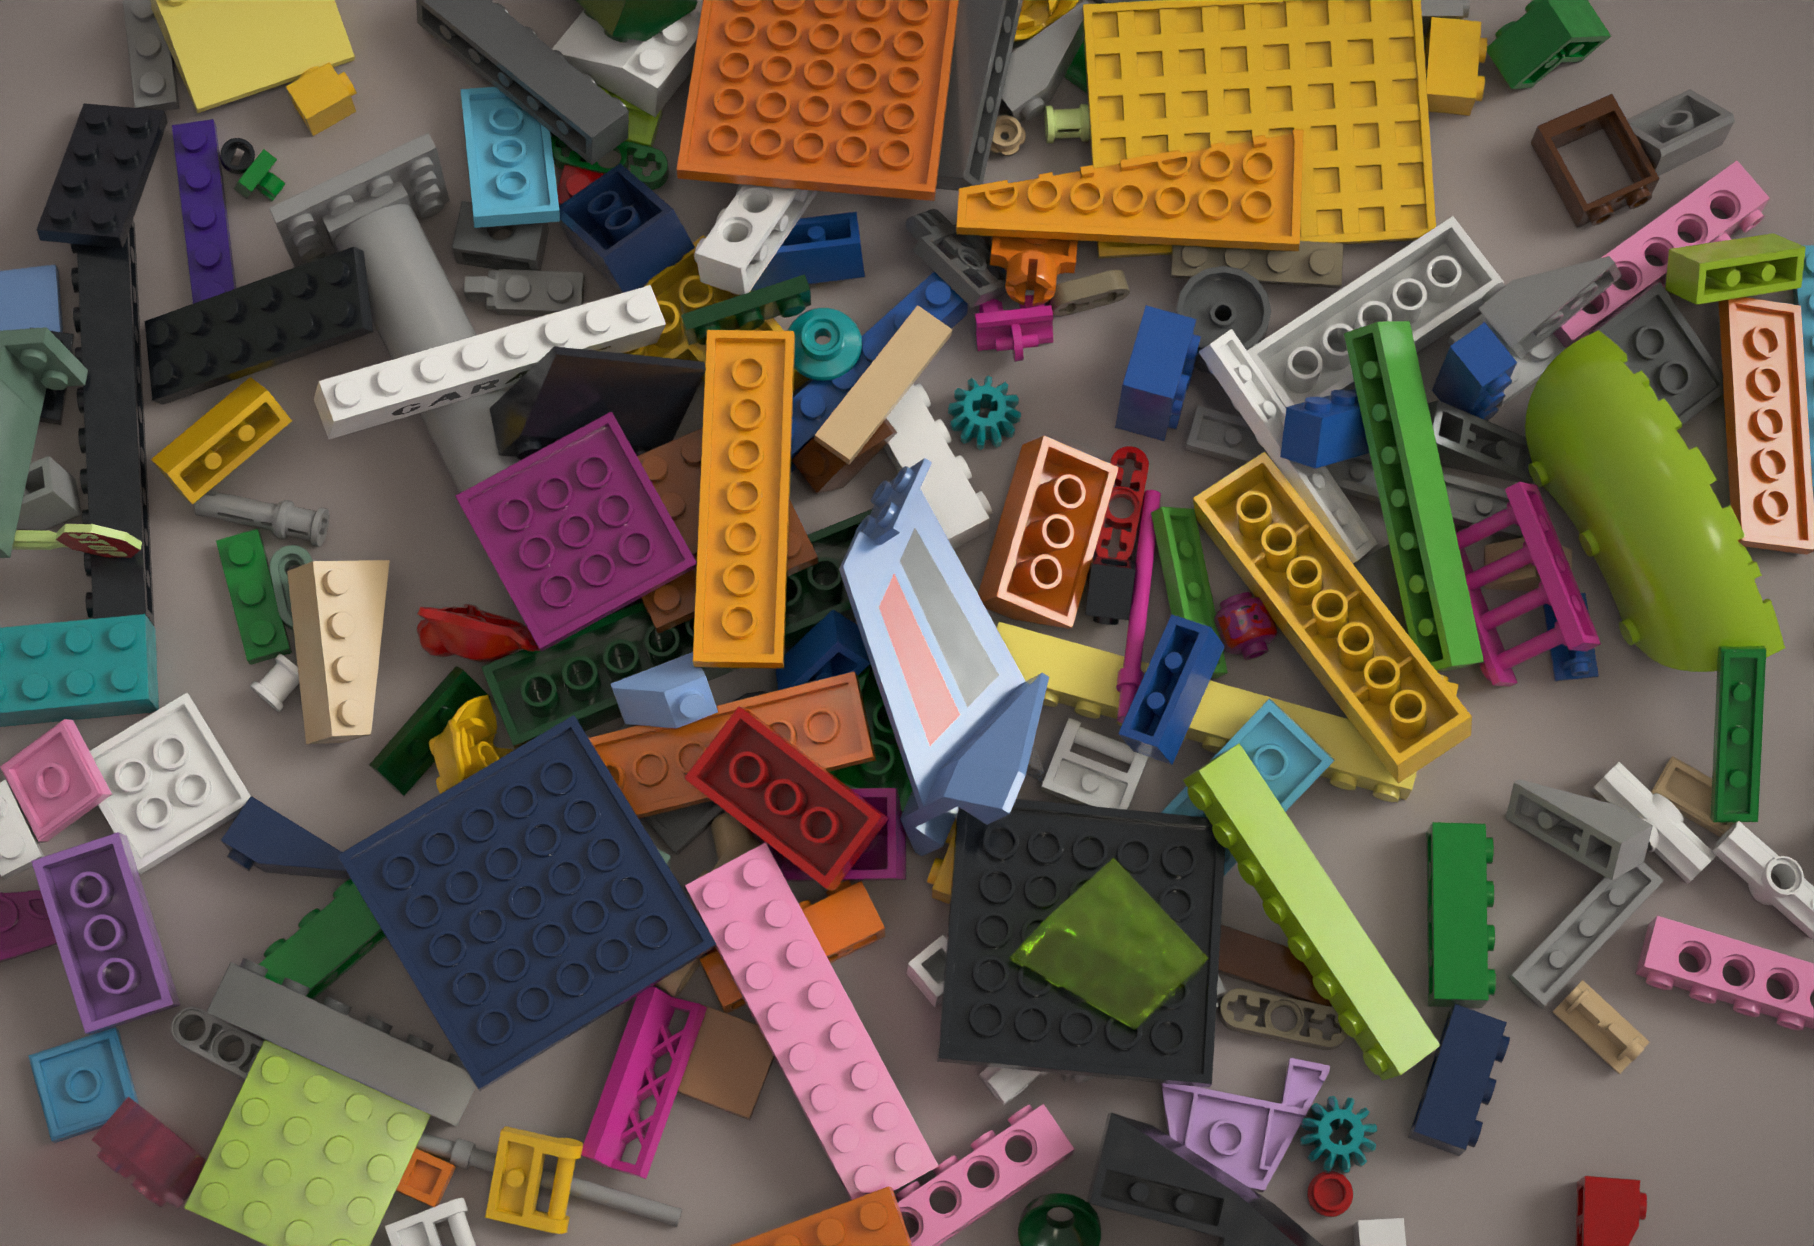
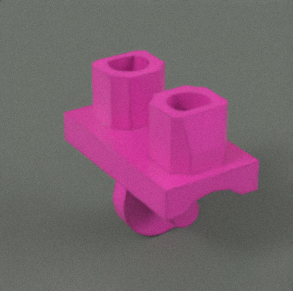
(1013, 328)

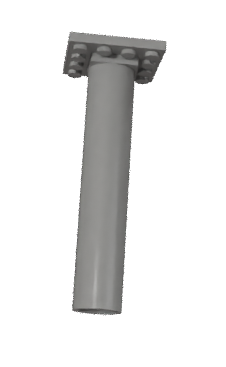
(407, 287)

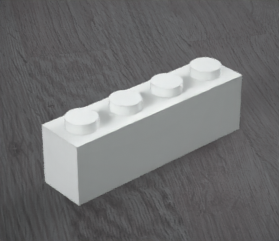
(946, 485)

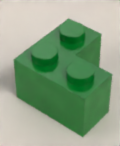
(1545, 38)

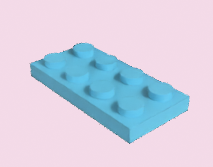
(507, 161)
(1280, 752)

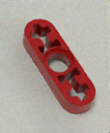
(1138, 482)

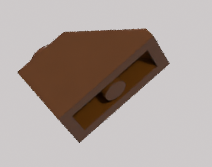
(827, 471)

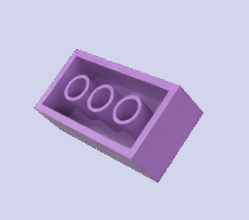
(105, 933)

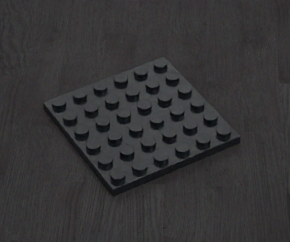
(1015, 877)

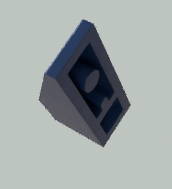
(279, 845)

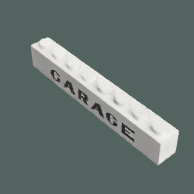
(482, 362)

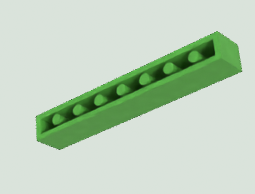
(1413, 494)

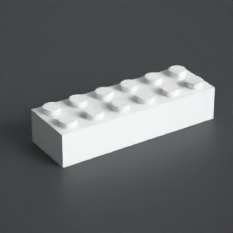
(1429, 282)

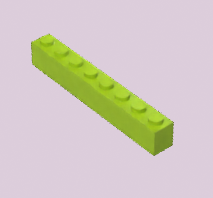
(1310, 913)

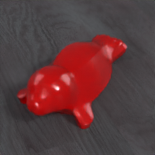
(471, 633)

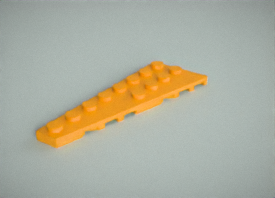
(1203, 198)

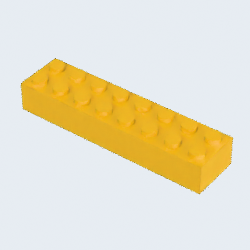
(1332, 617)

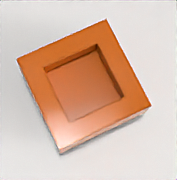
(426, 1178)

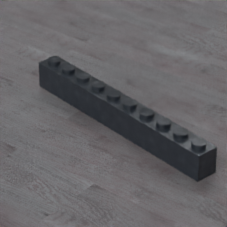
(113, 424)

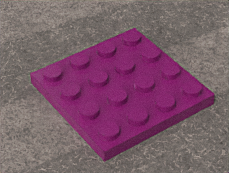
(576, 531)

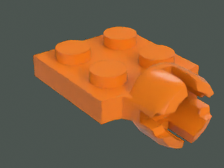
(1033, 265)

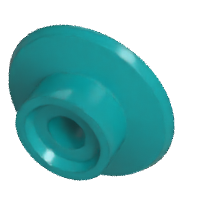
(830, 359)

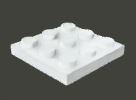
(167, 782)

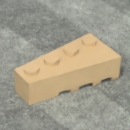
(338, 644)

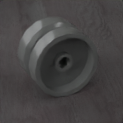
(1223, 301)

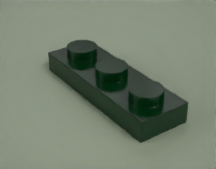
(748, 310)
(408, 752)

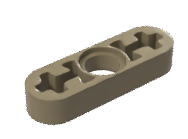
(1252, 1002)

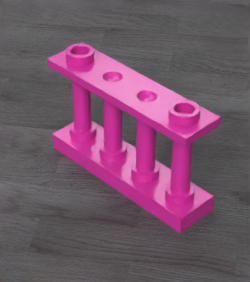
(1556, 587)

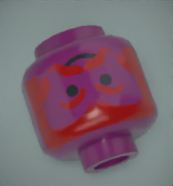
(1245, 626)

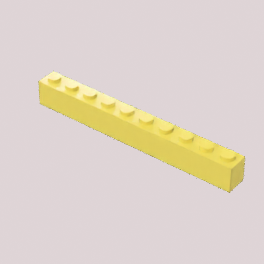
(1088, 682)

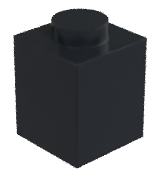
(1110, 590)

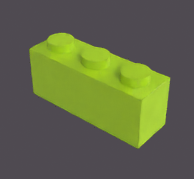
(1735, 268)

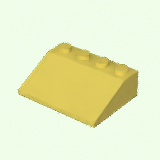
(248, 45)

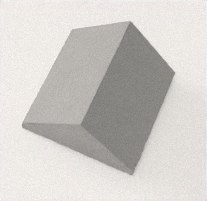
(1681, 130)

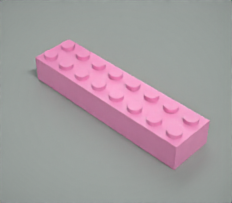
(810, 1024)

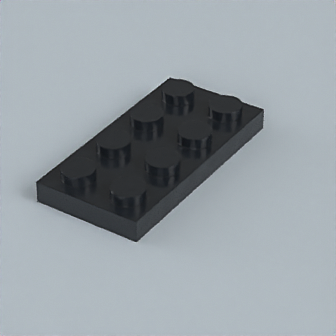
(102, 176)

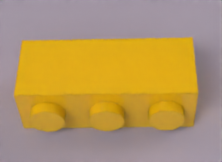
(221, 440)

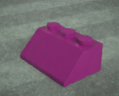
(882, 858)

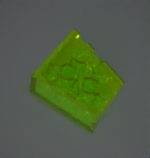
(1113, 948)

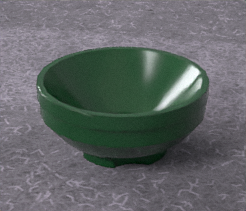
(1039, 1229)

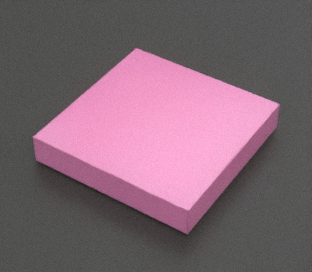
(55, 780)

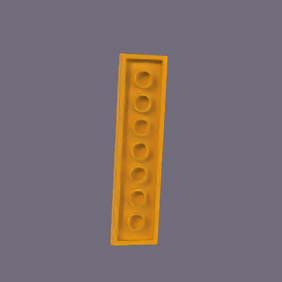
(744, 499)

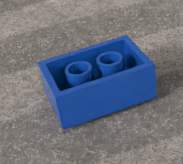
(1158, 374)

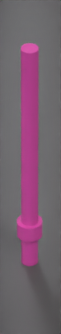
(1131, 675)

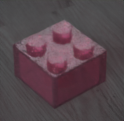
(158, 1158)

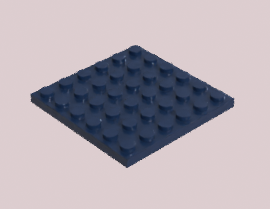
(526, 902)

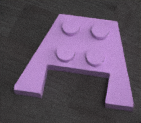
(1242, 1132)

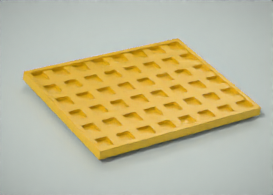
(1252, 68)

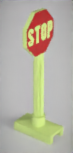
(80, 537)

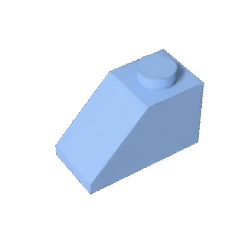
(665, 695)

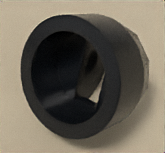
(229, 150)

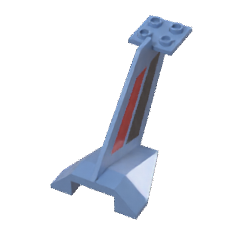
(939, 664)

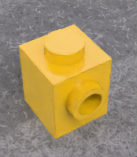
(322, 97)

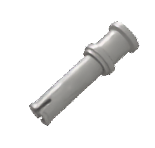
(280, 518)

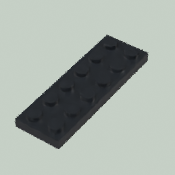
(258, 325)

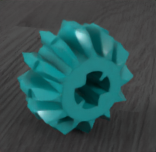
(969, 406)
(1354, 1139)

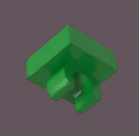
(259, 177)

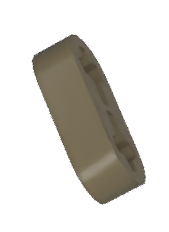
(1089, 292)

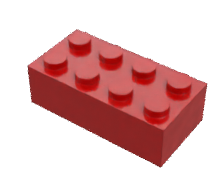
(786, 798)

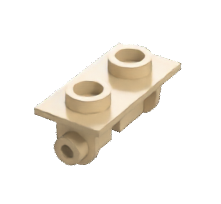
(1601, 1027)

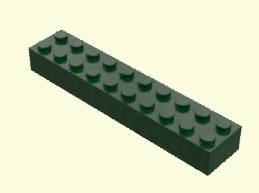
(576, 674)

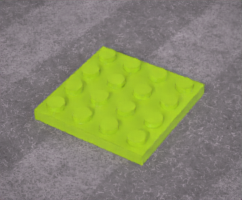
(306, 1155)

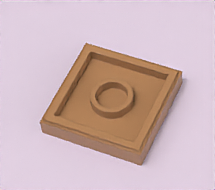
(727, 1064)

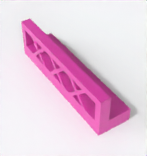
(627, 1085)

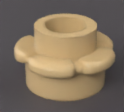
(1016, 133)

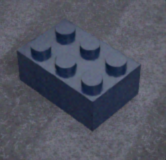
(624, 229)

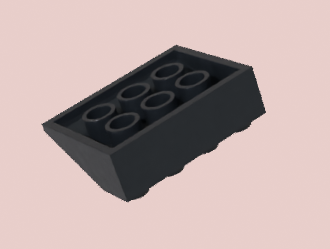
(582, 385)

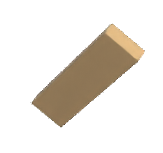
(883, 385)

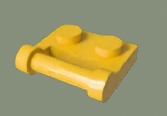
(519, 1176)

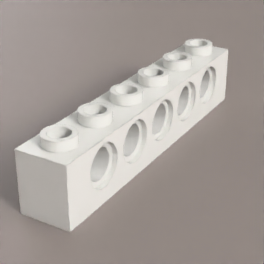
(749, 235)

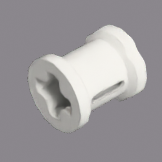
(277, 683)

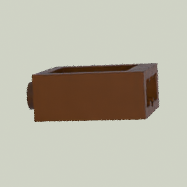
(1577, 124)

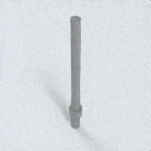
(465, 1154)

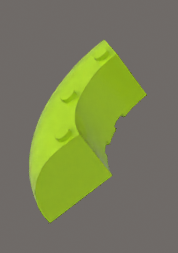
(1645, 510)

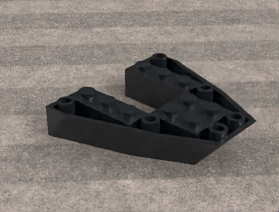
(1164, 1181)

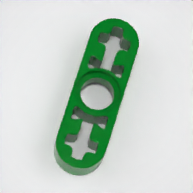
(641, 156)

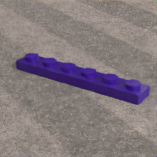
(203, 209)

